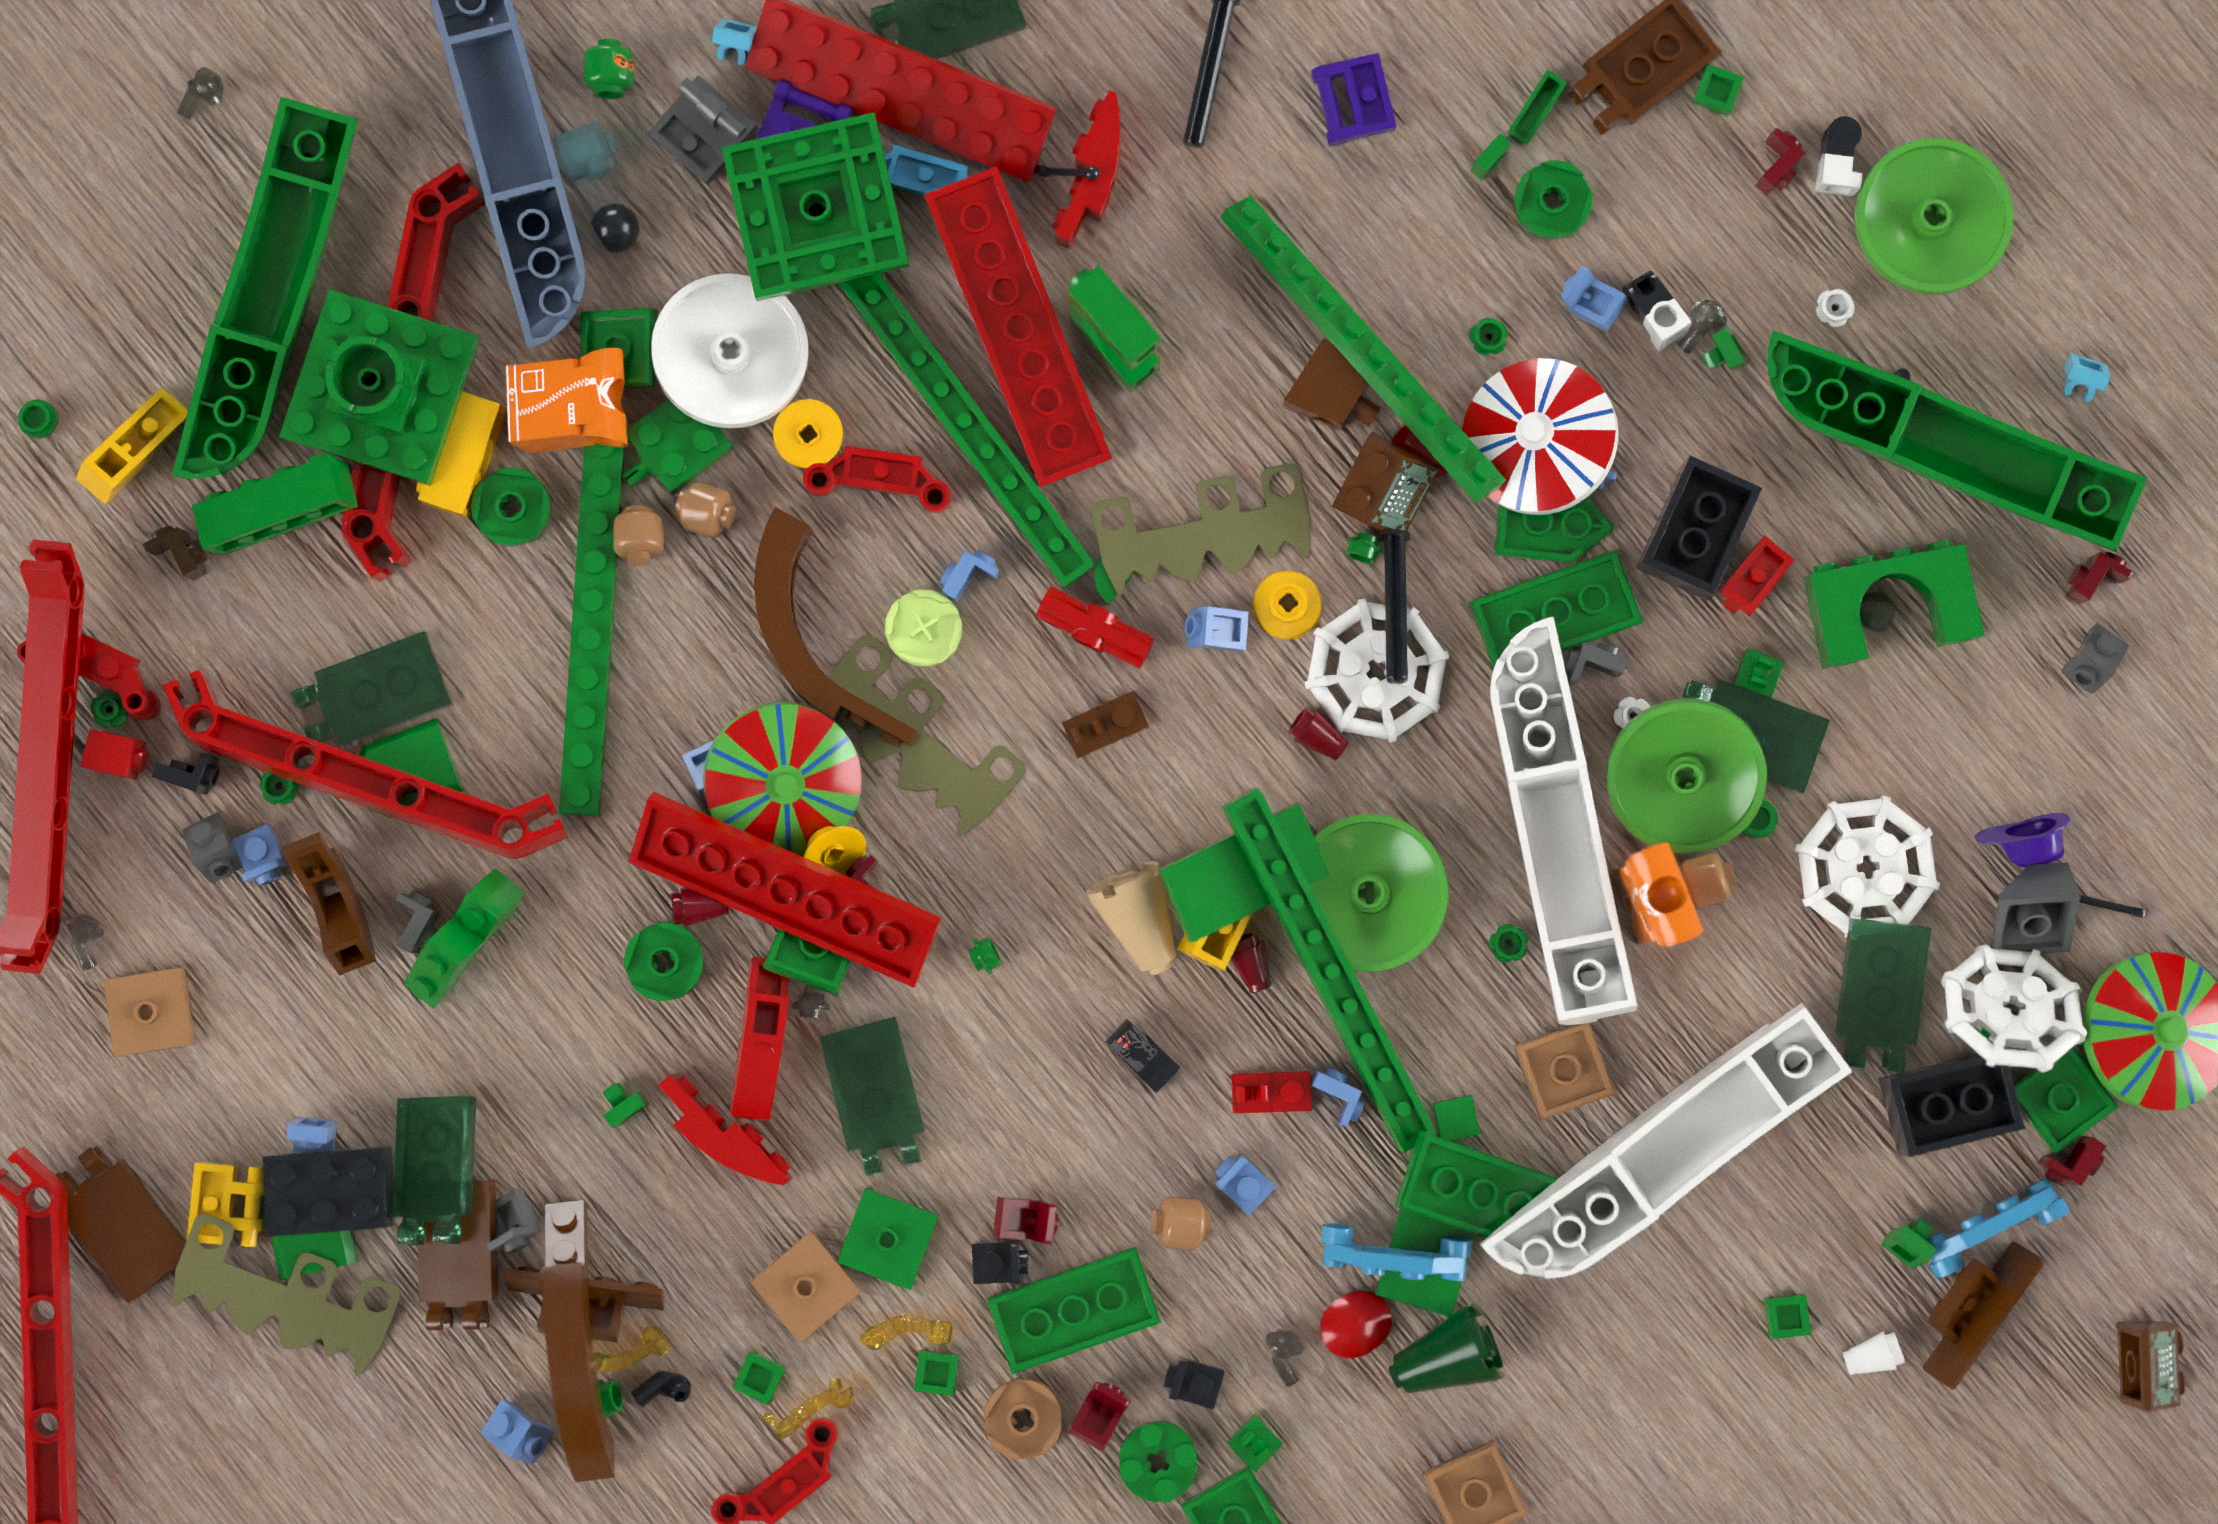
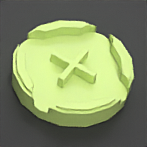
(923, 628)

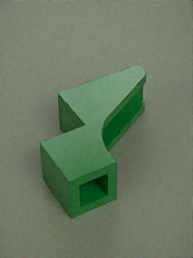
(462, 937)

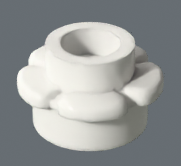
(1839, 298)
(1626, 706)

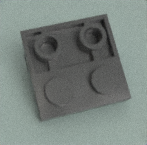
(699, 127)

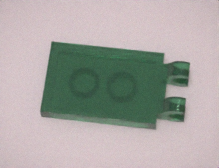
(948, 26)
(376, 691)
(1785, 733)
(1882, 989)
(874, 1091)
(433, 1167)

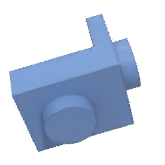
(1593, 299)
(958, 576)
(1336, 1085)
(516, 1433)

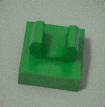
(1727, 351)
(1758, 672)
(624, 1105)
(1910, 1243)
(1254, 1443)

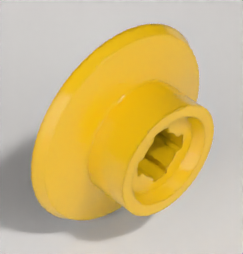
(800, 417)
(1273, 617)
(836, 847)

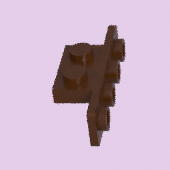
(605, 1297)
(1976, 1310)

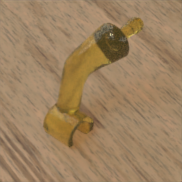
(880, 1334)
(650, 1343)
(809, 1407)

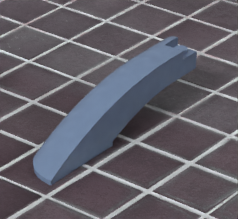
(514, 162)

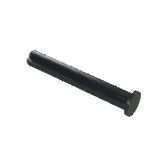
(1209, 72)
(1395, 604)

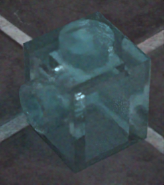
(587, 151)

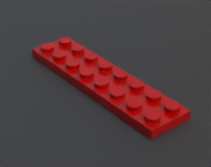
(901, 87)
(1017, 326)
(784, 889)

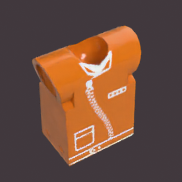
(567, 402)
(1657, 897)

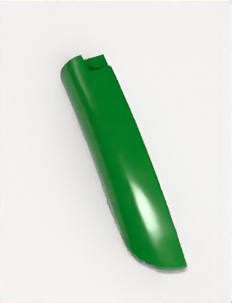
(266, 289)
(1952, 443)

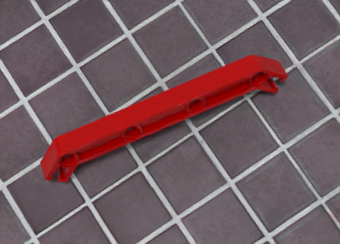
(416, 285)
(44, 755)
(361, 779)
(45, 1342)

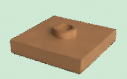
(149, 1012)
(1564, 1070)
(806, 1286)
(1475, 1488)

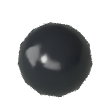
(616, 227)

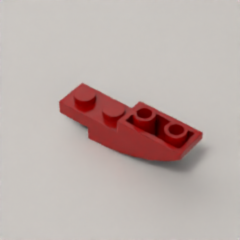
(1096, 149)
(760, 1043)
(736, 1147)

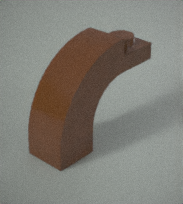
(334, 901)

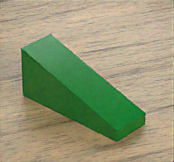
(1537, 107)

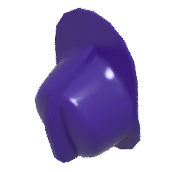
(2029, 841)

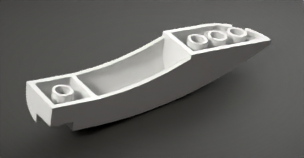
(1559, 829)
(1669, 1149)

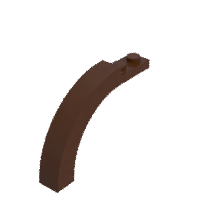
(774, 601)
(569, 1344)

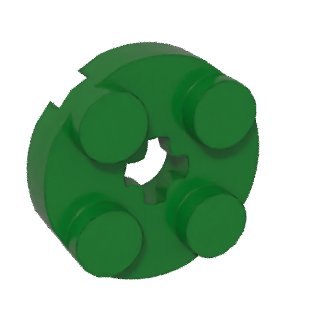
(1572, 189)
(525, 525)
(644, 972)
(1180, 1454)

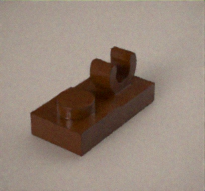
(1105, 724)

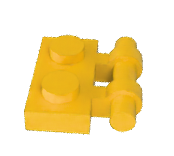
(214, 1195)

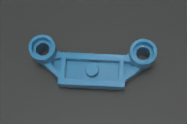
(921, 172)
(2041, 1201)
(1412, 1264)

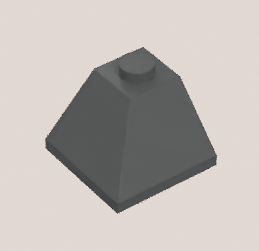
(2037, 910)

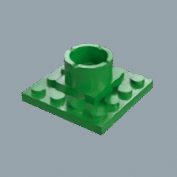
(791, 176)
(409, 409)

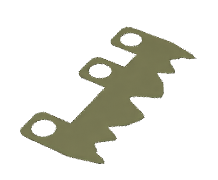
(1225, 532)
(927, 762)
(301, 1310)

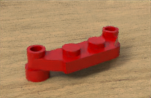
(878, 472)
(116, 672)
(786, 1485)

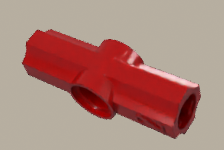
(1095, 627)

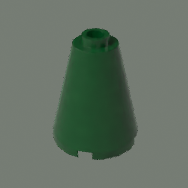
(1449, 1355)

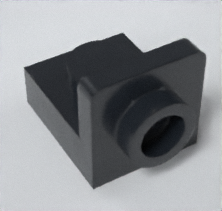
(181, 773)
(998, 1262)
(1194, 1382)

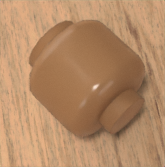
(705, 509)
(638, 535)
(1708, 879)
(1181, 1223)

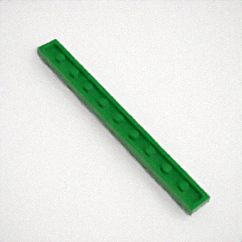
(1363, 349)
(969, 428)
(591, 632)
(1328, 968)

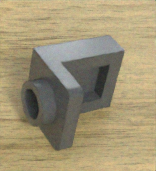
(1602, 658)
(2095, 659)
(212, 848)
(421, 924)
(514, 1222)

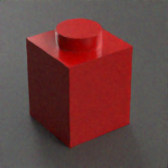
(114, 754)

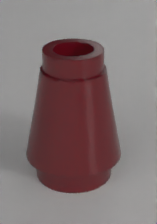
(1317, 734)
(693, 908)
(1252, 963)

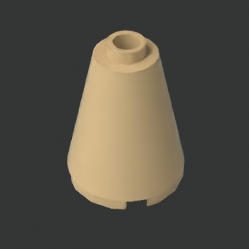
(1137, 915)

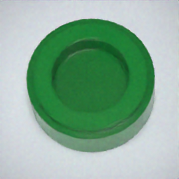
(1763, 822)

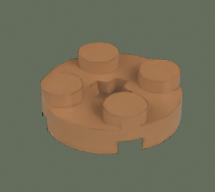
(1000, 1423)

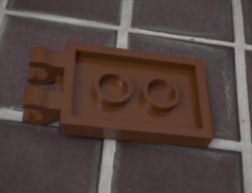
(1645, 64)
(121, 1225)
(464, 1272)

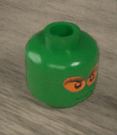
(608, 69)

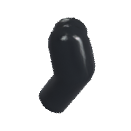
(664, 1384)

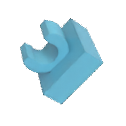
(733, 35)
(2085, 372)

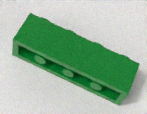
(274, 504)

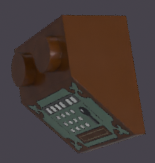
(1385, 485)
(2150, 1364)

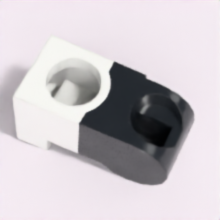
(1837, 157)
(1657, 310)

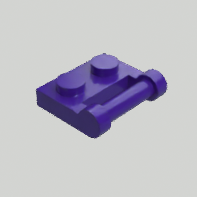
(1366, 96)
(779, 121)

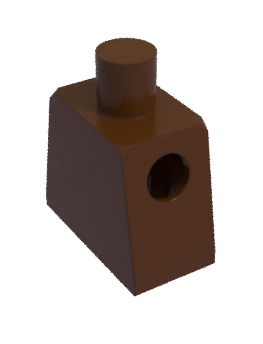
(1331, 390)

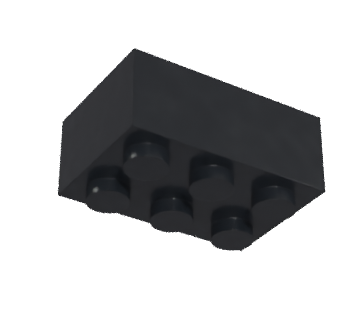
(1698, 528)
(1950, 1105)
(328, 1191)

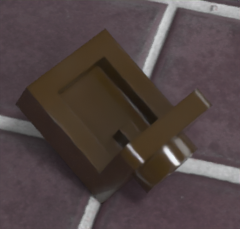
(185, 551)

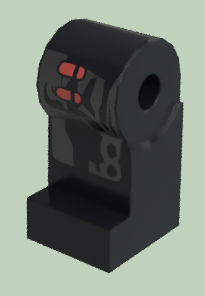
(1142, 1055)

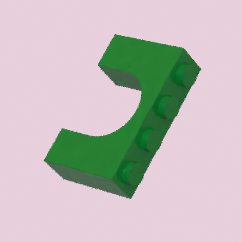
(1113, 327)
(1938, 574)

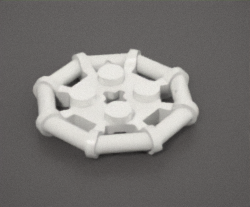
(1372, 692)
(1881, 848)
(2022, 990)

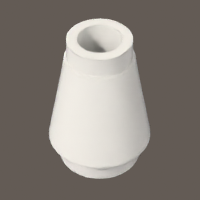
(1874, 1355)

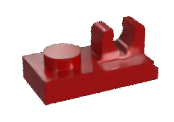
(1755, 577)
(1271, 1092)

